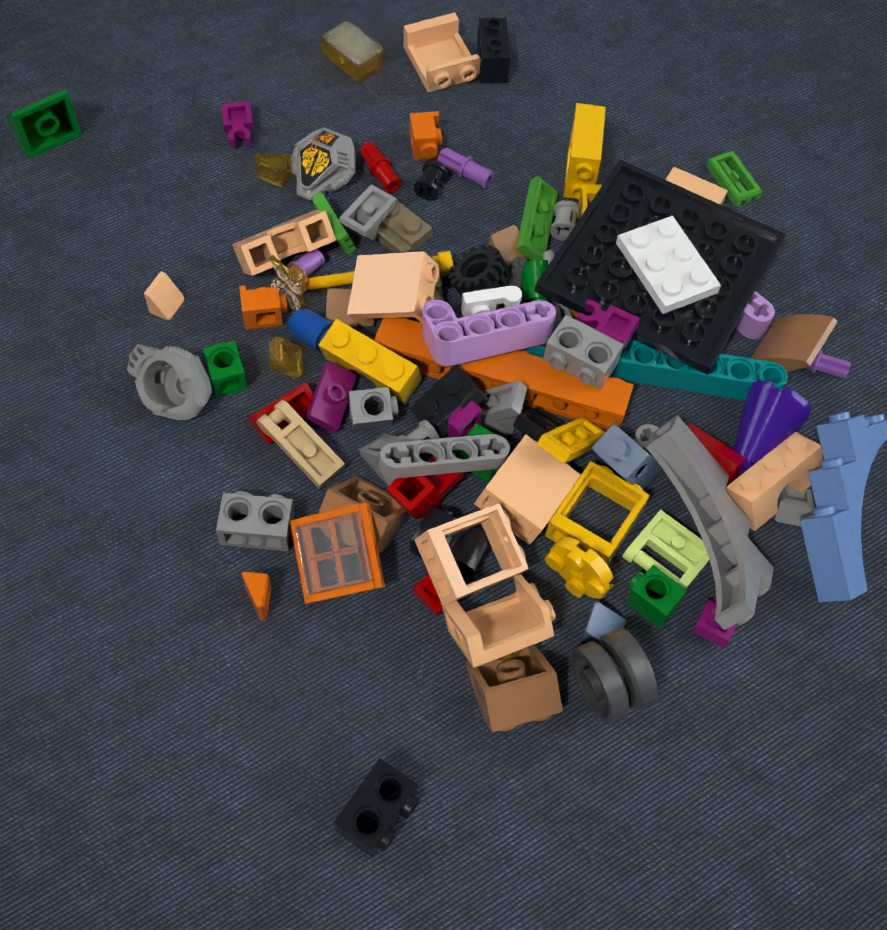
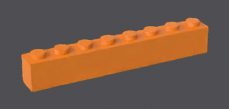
(546, 387)

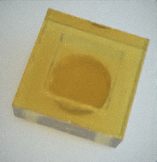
(285, 357)

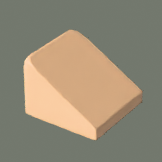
(163, 297)

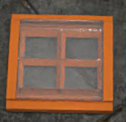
(337, 553)

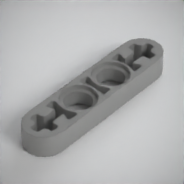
(442, 450)

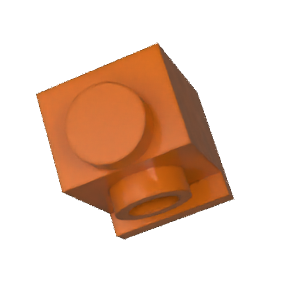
(425, 134)
(262, 307)

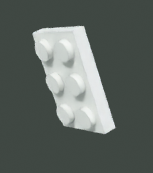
(668, 264)

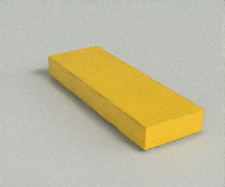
(571, 439)

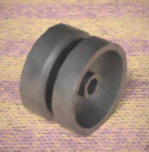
(614, 675)

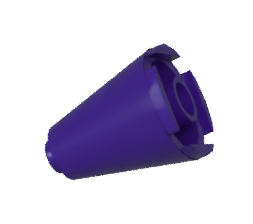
(768, 420)

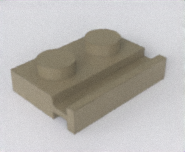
(403, 230)

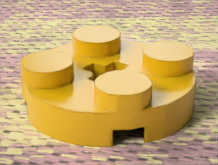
(583, 571)

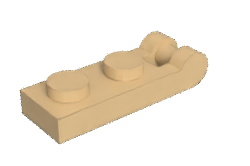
(301, 444)

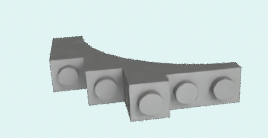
(736, 563)

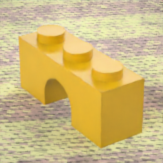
(379, 364)

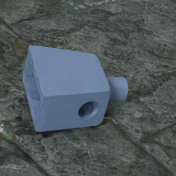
(626, 457)

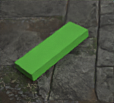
(536, 219)

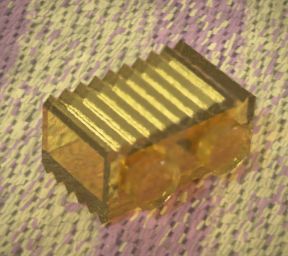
(352, 51)

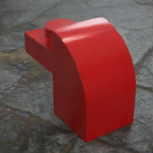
(421, 492)

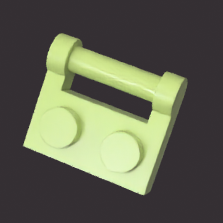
(674, 544)

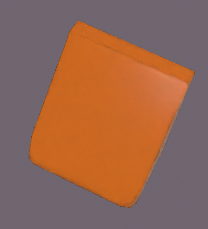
(259, 591)

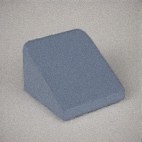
(601, 622)

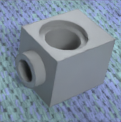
(361, 419)

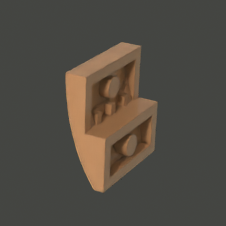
(795, 340)

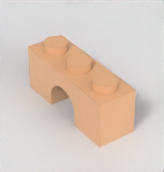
(283, 240)
(761, 484)

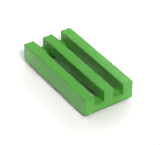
(729, 178)
(339, 231)

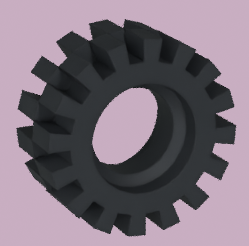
(484, 261)

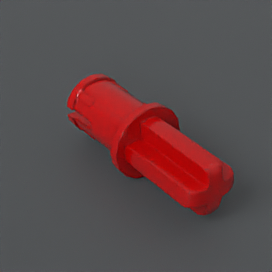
(380, 167)

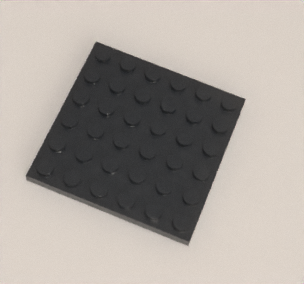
(596, 270)

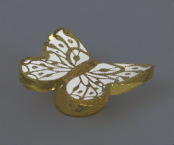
(290, 282)

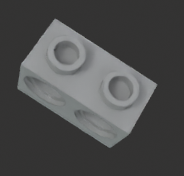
(585, 347)
(254, 529)

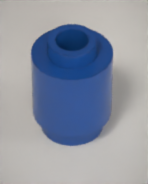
(308, 327)

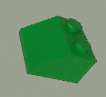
(44, 124)

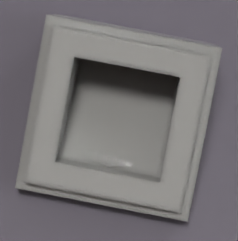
(794, 506)

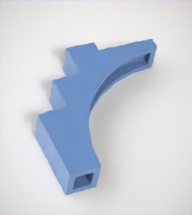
(838, 489)

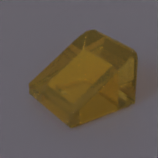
(273, 167)

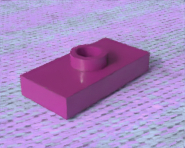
(331, 397)

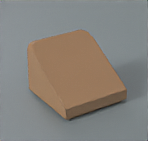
(506, 242)
(338, 305)

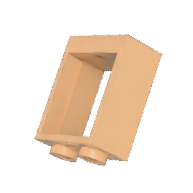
(443, 567)

